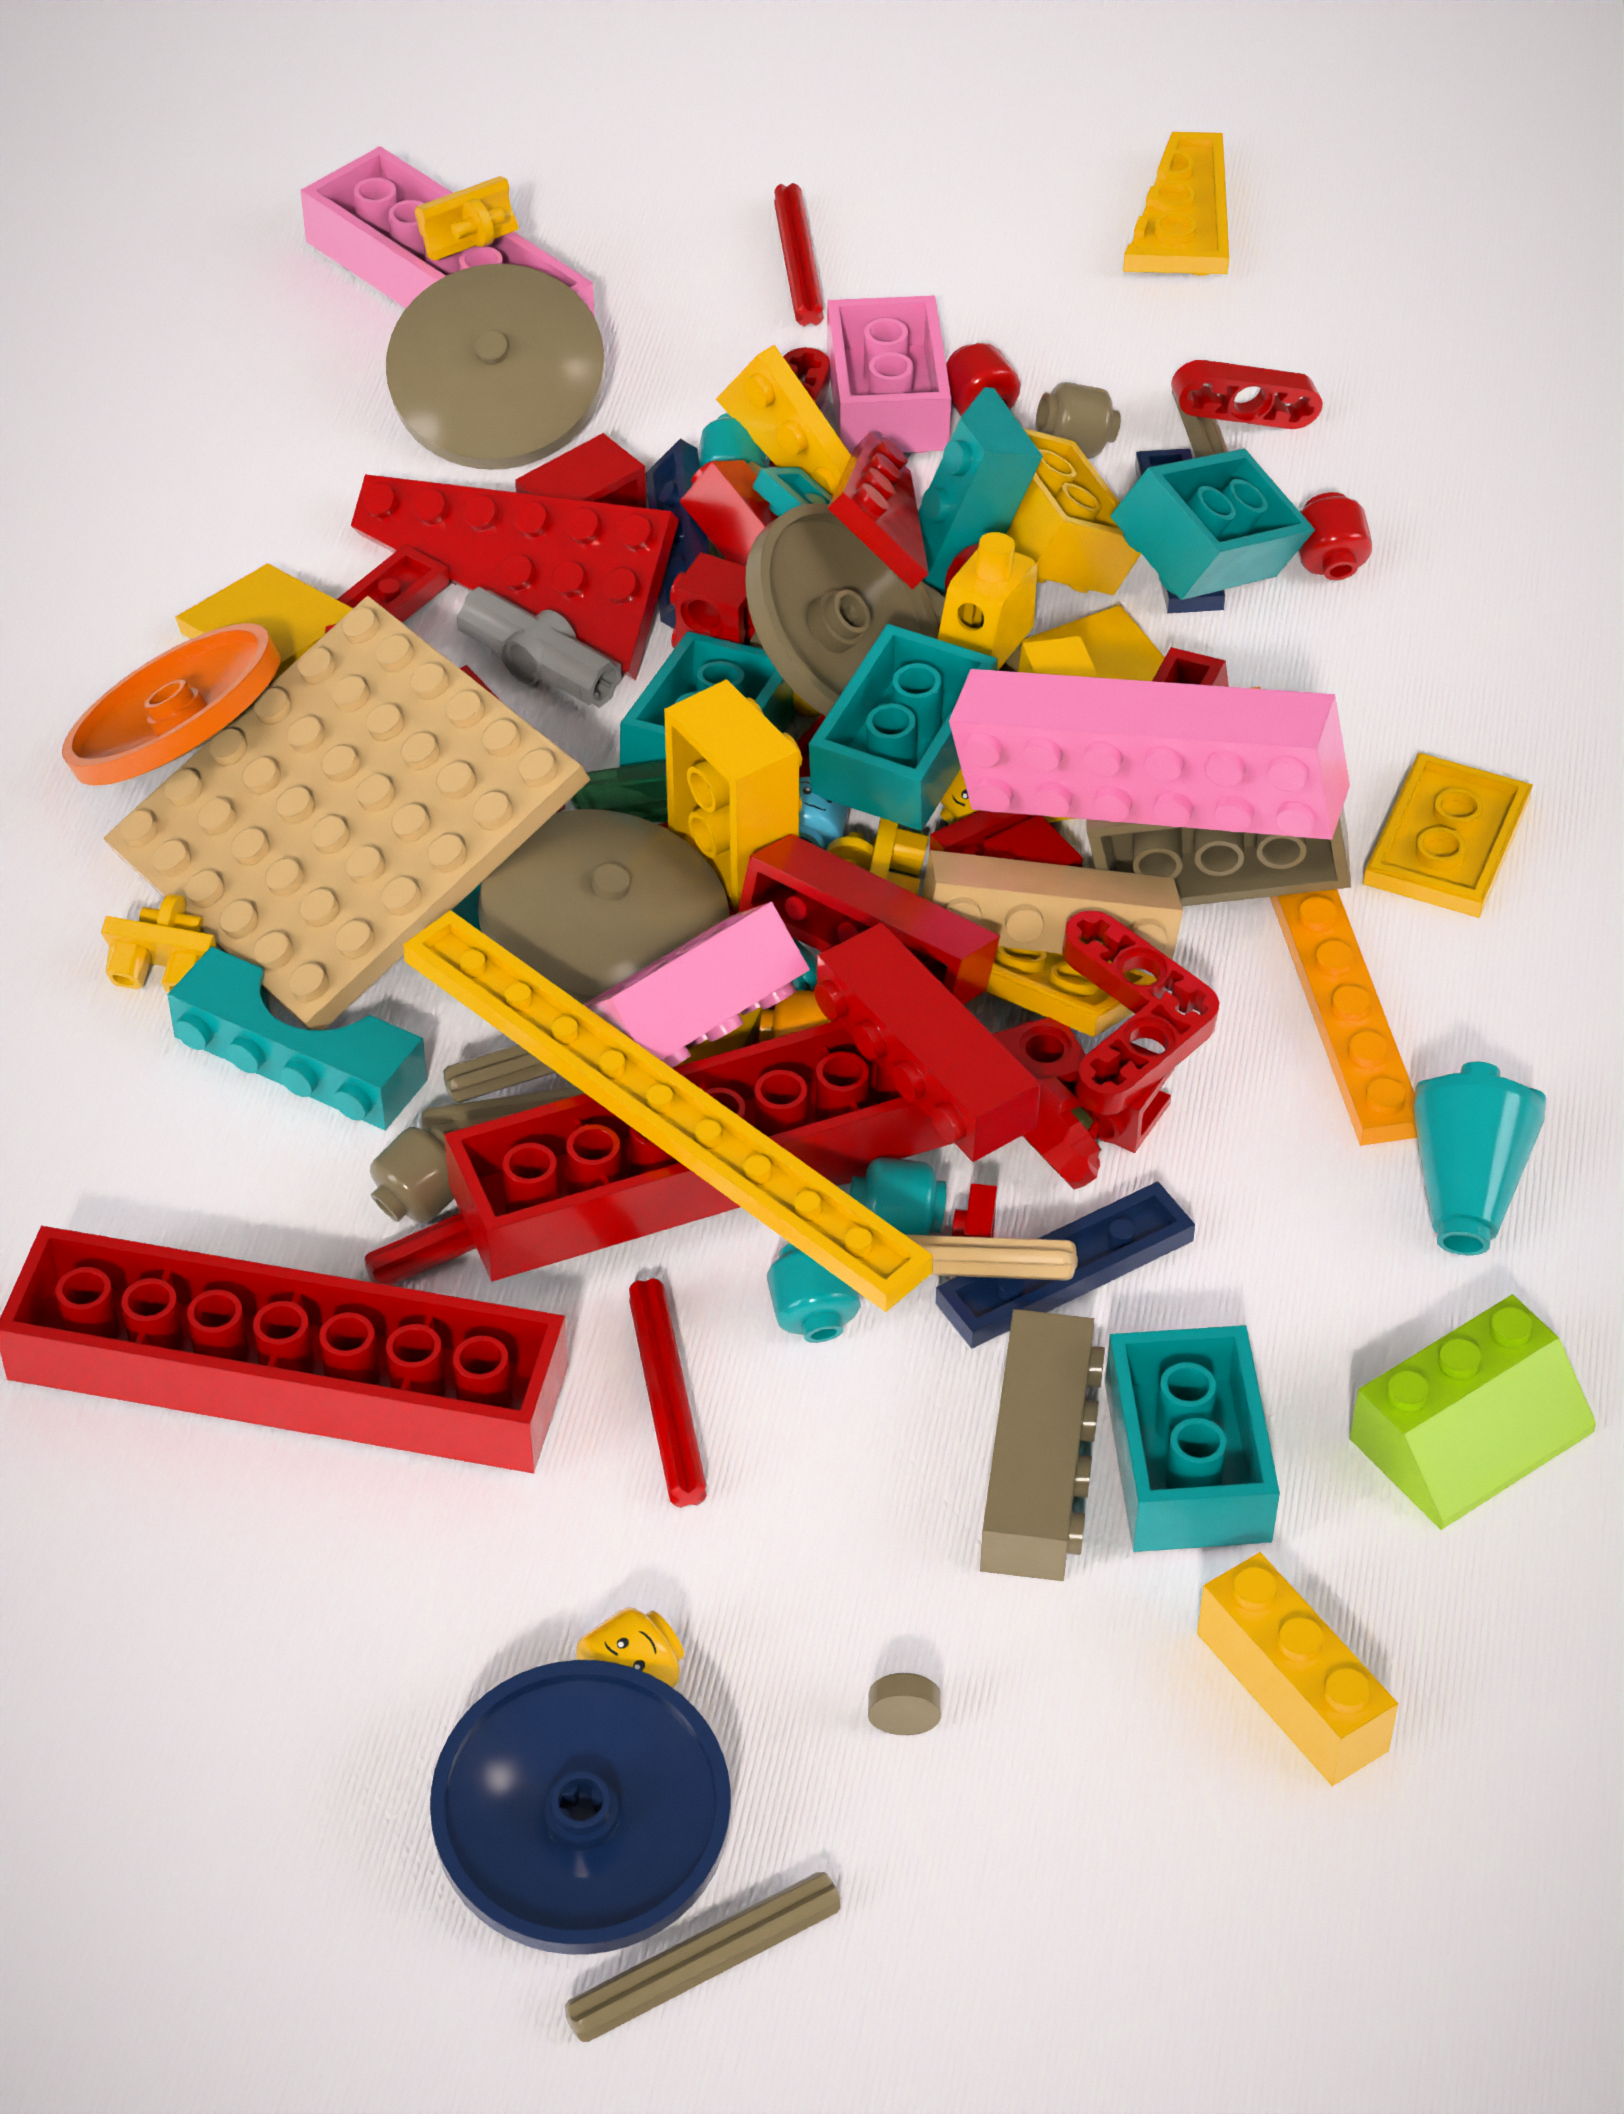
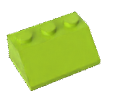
(1472, 1412)

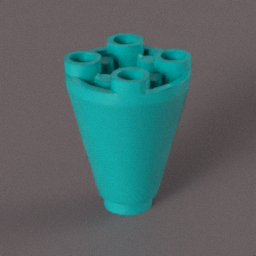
(1473, 1150)

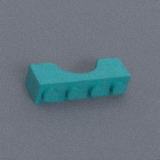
(359, 1069)

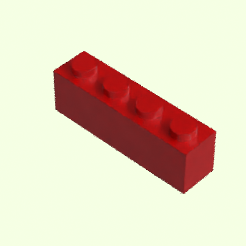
(832, 900)
(927, 1042)

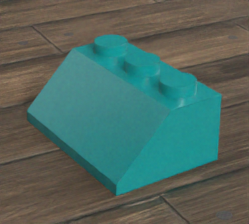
(976, 483)

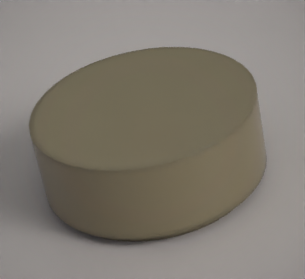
(904, 1704)

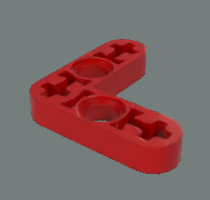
(1153, 1006)

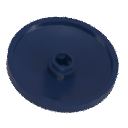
(580, 1807)

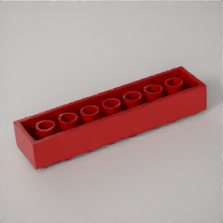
(585, 1180)
(285, 1348)

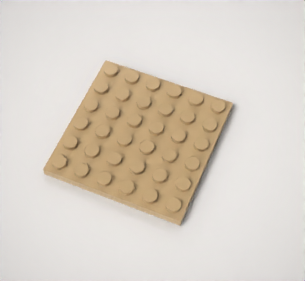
(346, 811)

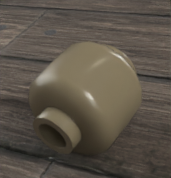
(1079, 415)
(412, 1176)

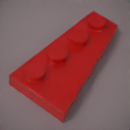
(881, 508)

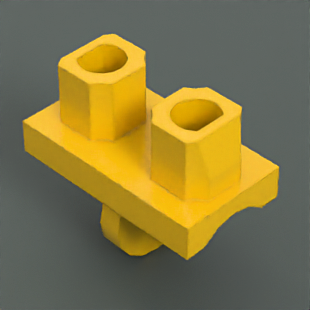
(466, 218)
(889, 849)
(159, 938)

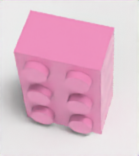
(889, 372)
(705, 985)

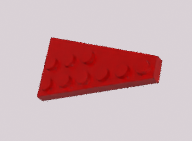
(540, 552)

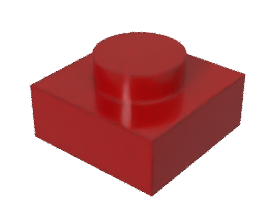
(980, 1215)

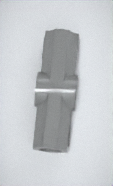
(539, 647)

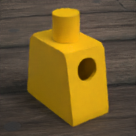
(994, 589)

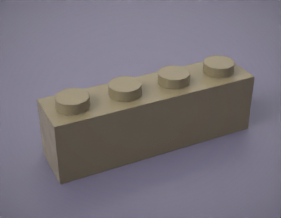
(1038, 1446)

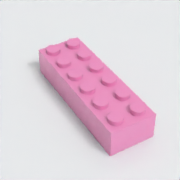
(370, 227)
(1152, 752)

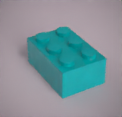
(1211, 523)
(689, 669)
(890, 731)
(1191, 1438)

